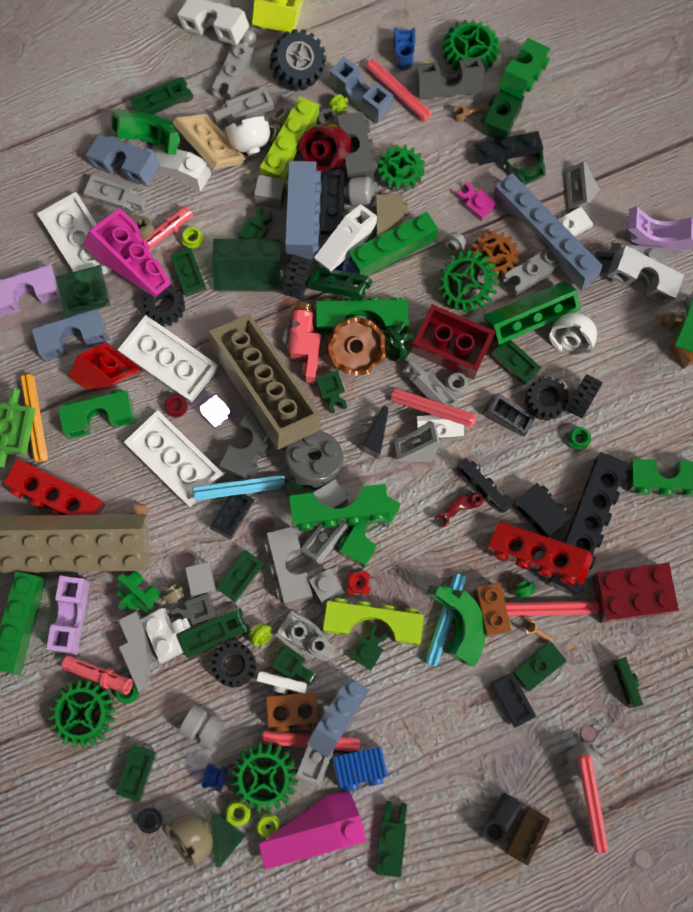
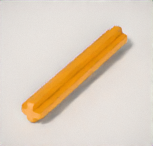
(37, 435)

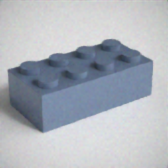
(303, 210)

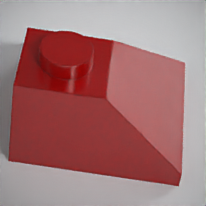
(101, 367)

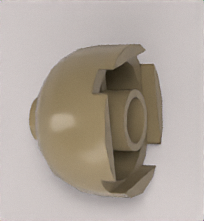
(191, 838)

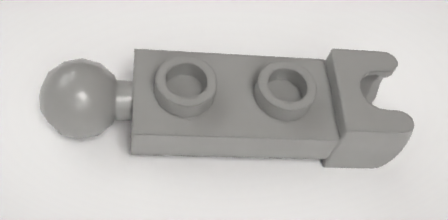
(235, 66)
(532, 271)

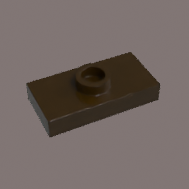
(527, 835)

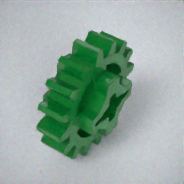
(399, 158)

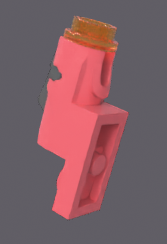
(303, 341)

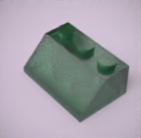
(247, 265)

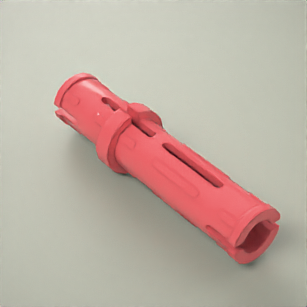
(169, 226)
(105, 677)

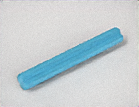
(238, 487)
(443, 625)

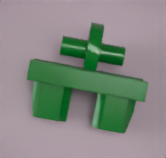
(132, 596)

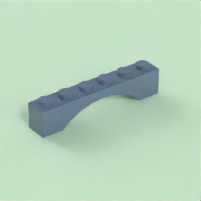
(574, 258)

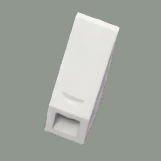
(351, 233)

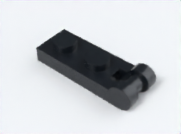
(484, 486)

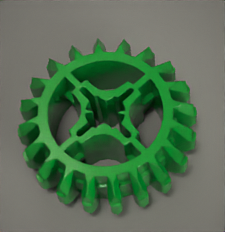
(463, 36)
(470, 273)
(68, 698)
(248, 792)

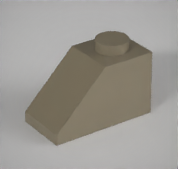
(389, 212)

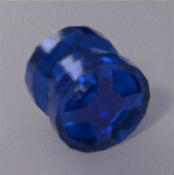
(214, 777)

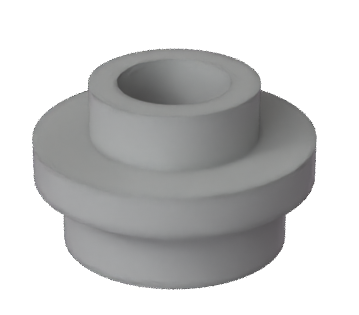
(455, 242)
(456, 377)

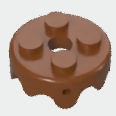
(367, 357)

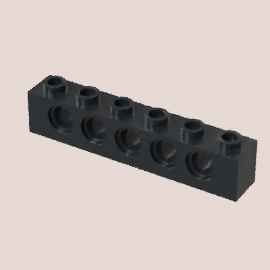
(614, 470)

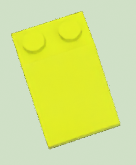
(277, 14)

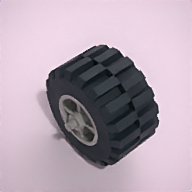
(297, 60)

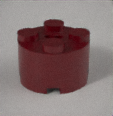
(325, 145)

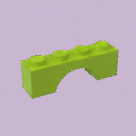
(301, 118)
(342, 617)

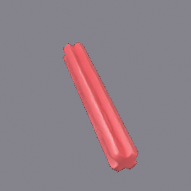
(398, 90)
(434, 408)
(552, 608)
(301, 740)
(592, 803)

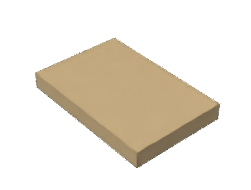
(208, 141)

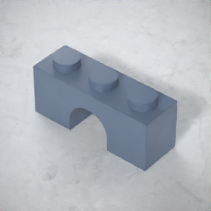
(373, 100)
(138, 164)
(52, 336)
(338, 717)

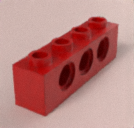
(24, 474)
(507, 536)

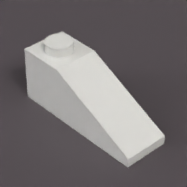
(183, 167)

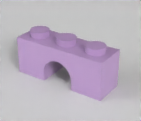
(40, 281)
(72, 600)

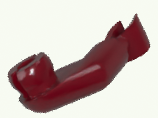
(460, 503)

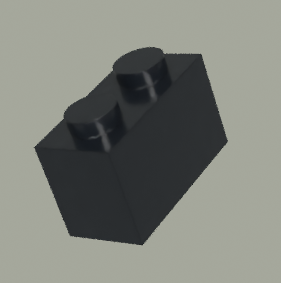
(541, 510)

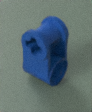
(404, 48)

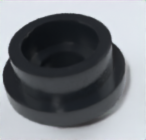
(141, 820)

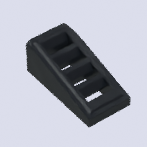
(497, 417)
(375, 438)

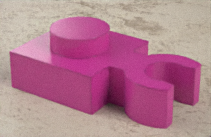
(477, 203)

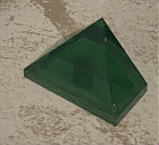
(225, 838)

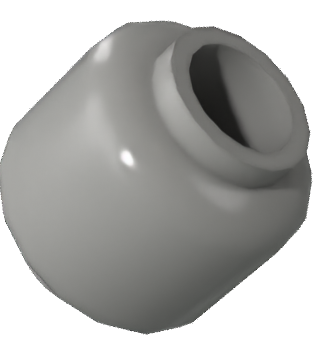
(361, 191)
(583, 748)

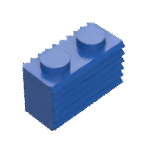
(360, 768)

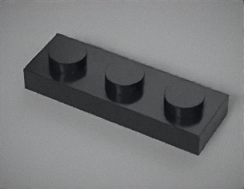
(508, 148)
(332, 201)

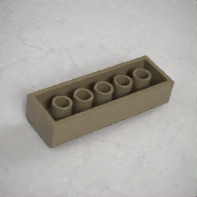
(264, 381)
(74, 543)

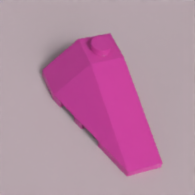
(122, 249)
(320, 829)

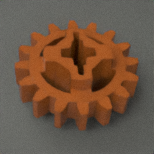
(496, 244)

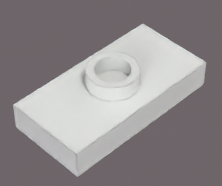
(576, 221)
(444, 427)
(282, 684)

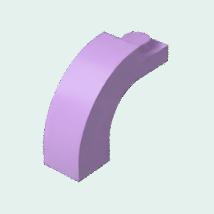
(656, 233)

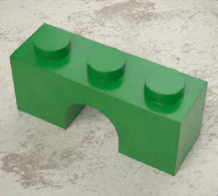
(526, 69)
(77, 415)
(645, 478)
(357, 546)

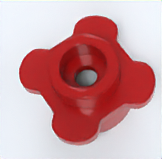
(353, 587)

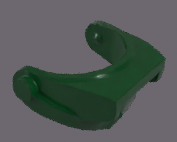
(530, 174)

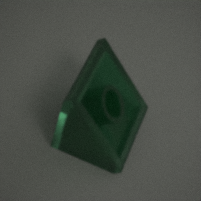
(83, 291)

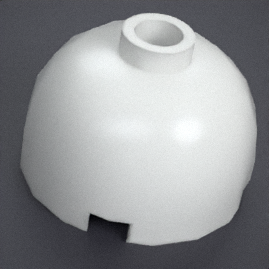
(249, 135)
(574, 333)

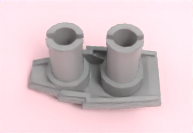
(304, 637)

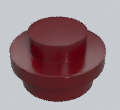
(176, 406)

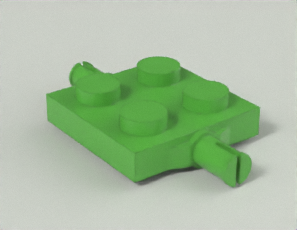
(14, 427)

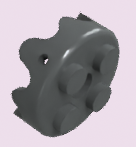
(309, 471)

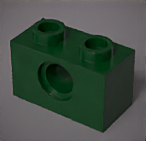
(498, 125)

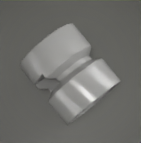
(201, 727)

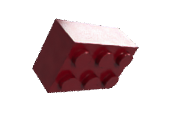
(452, 341)
(635, 592)

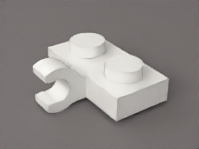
(164, 634)

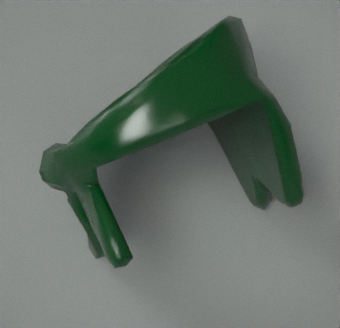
(396, 344)

